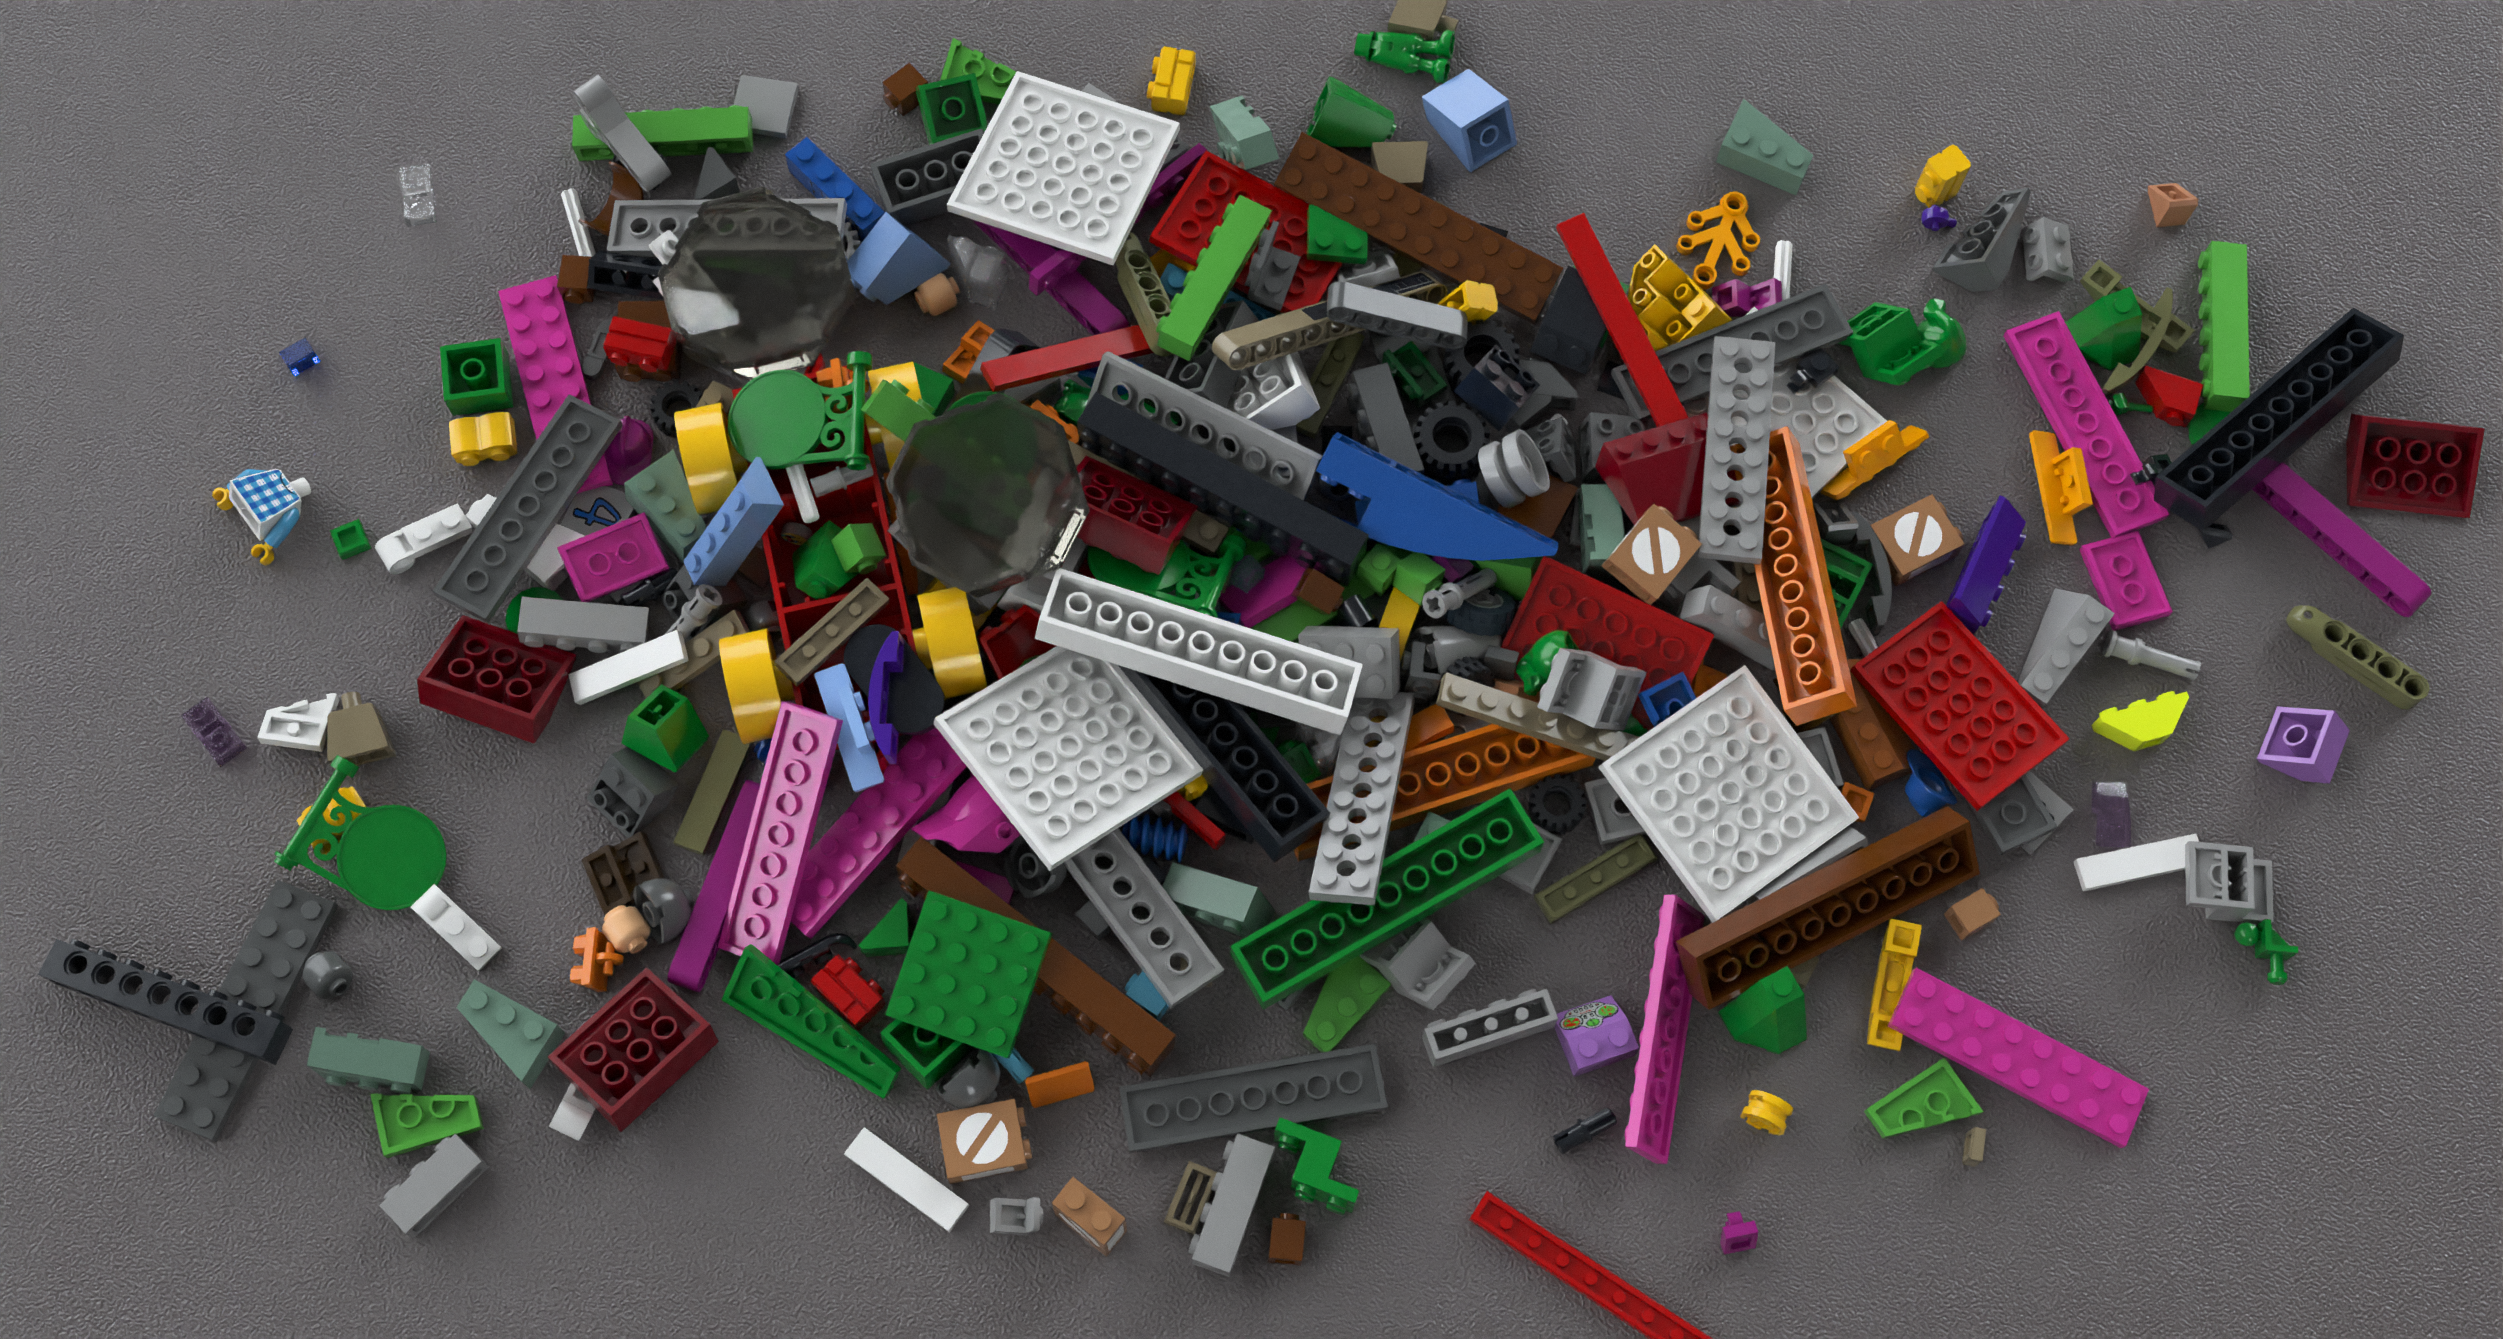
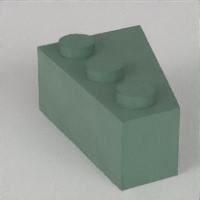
(1242, 138)
(1764, 151)
(667, 503)
(1599, 528)
(1218, 900)
(512, 1030)
(368, 1062)

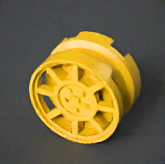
(1767, 1112)

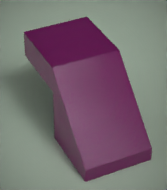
(1739, 298)
(1455, 568)

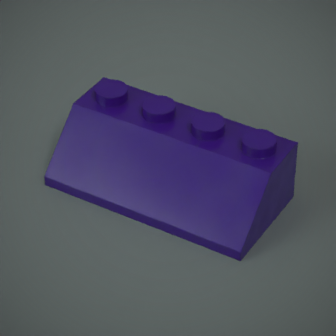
(1987, 564)

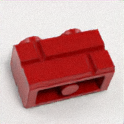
(639, 344)
(848, 991)

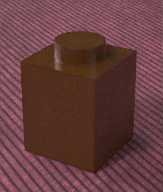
(901, 91)
(574, 279)
(1318, 592)
(1287, 1240)

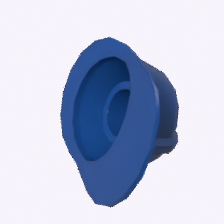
(1926, 785)

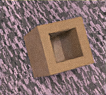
(1973, 913)

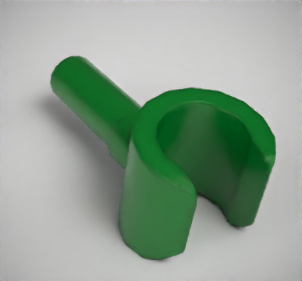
(2121, 406)

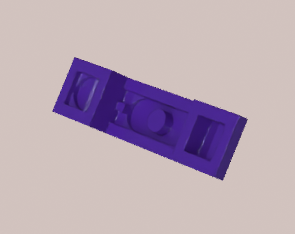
(888, 660)

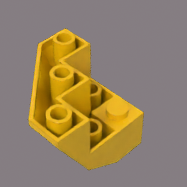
(1670, 301)

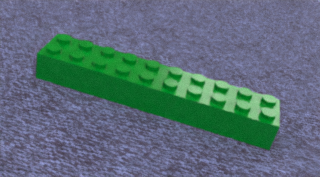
(1410, 888)

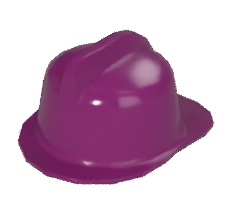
(629, 450)

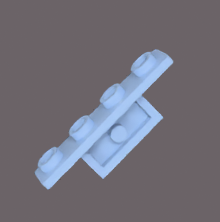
(855, 734)

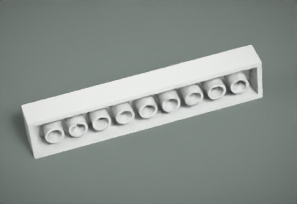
(1198, 651)

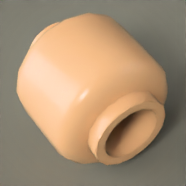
(937, 294)
(626, 929)

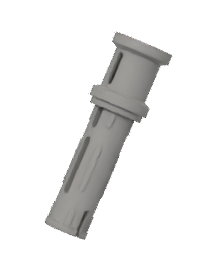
(1451, 595)
(696, 612)
(2136, 652)

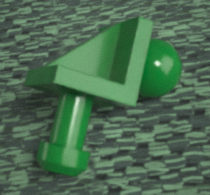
(2267, 946)

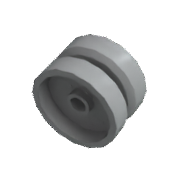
(1514, 469)

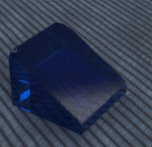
(299, 356)

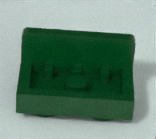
(1414, 374)

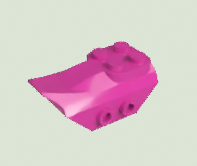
(970, 821)

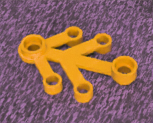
(1721, 236)

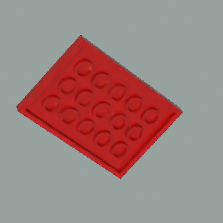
(1201, 205)
(1607, 625)
(1959, 705)

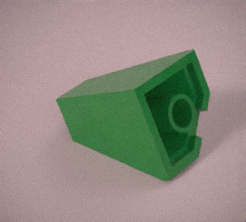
(1349, 118)
(2109, 329)
(818, 566)
(1768, 1014)

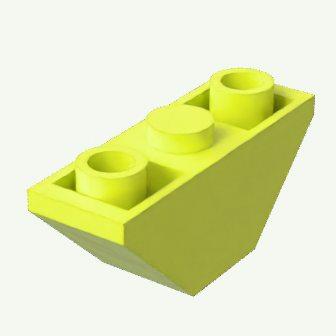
(2143, 722)

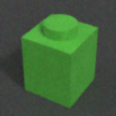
(858, 548)
(1378, 569)
(1417, 576)

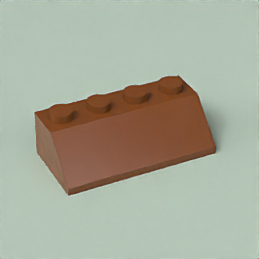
(1872, 738)

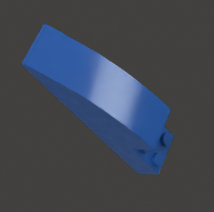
(1422, 513)

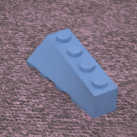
(735, 528)

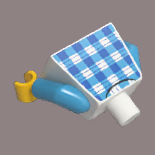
(266, 504)

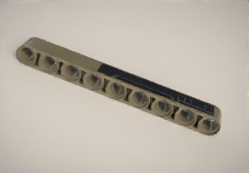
(1308, 326)

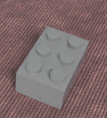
(1370, 646)

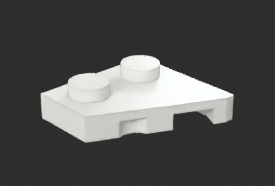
(298, 725)

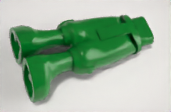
(1401, 52)

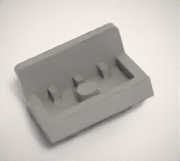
(2047, 250)

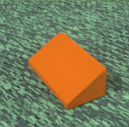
(1060, 1084)

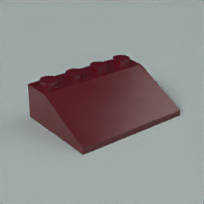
(2412, 465)
(1659, 469)
(1131, 516)
(495, 679)
(634, 1049)

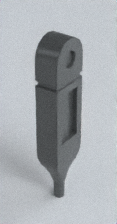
(596, 357)

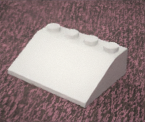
(1274, 393)

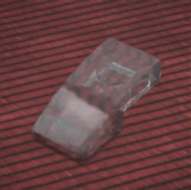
(418, 195)

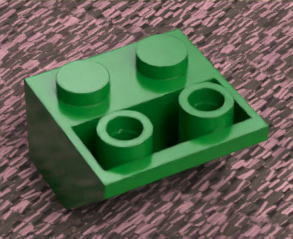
(665, 729)

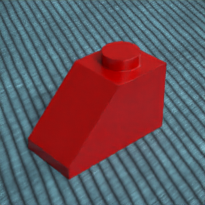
(2170, 395)

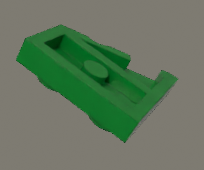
(1334, 238)

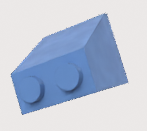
(1471, 119)
(893, 261)

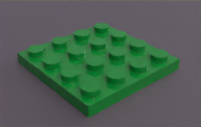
(969, 974)

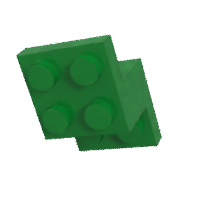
(1889, 344)
(1846, 577)
(1315, 1166)

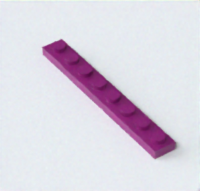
(1169, 180)

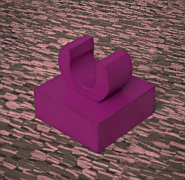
(1738, 1235)

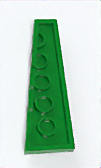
(791, 1011)

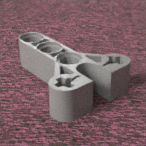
(613, 127)

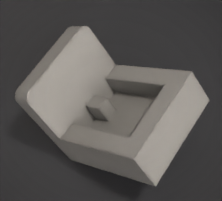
(1015, 1216)

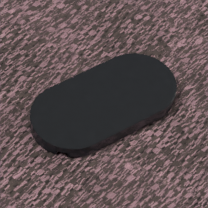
(913, 694)

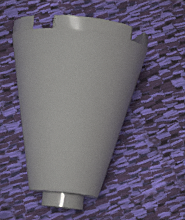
(1449, 644)

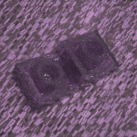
(214, 731)
(2113, 814)

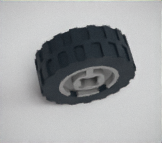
(1484, 613)

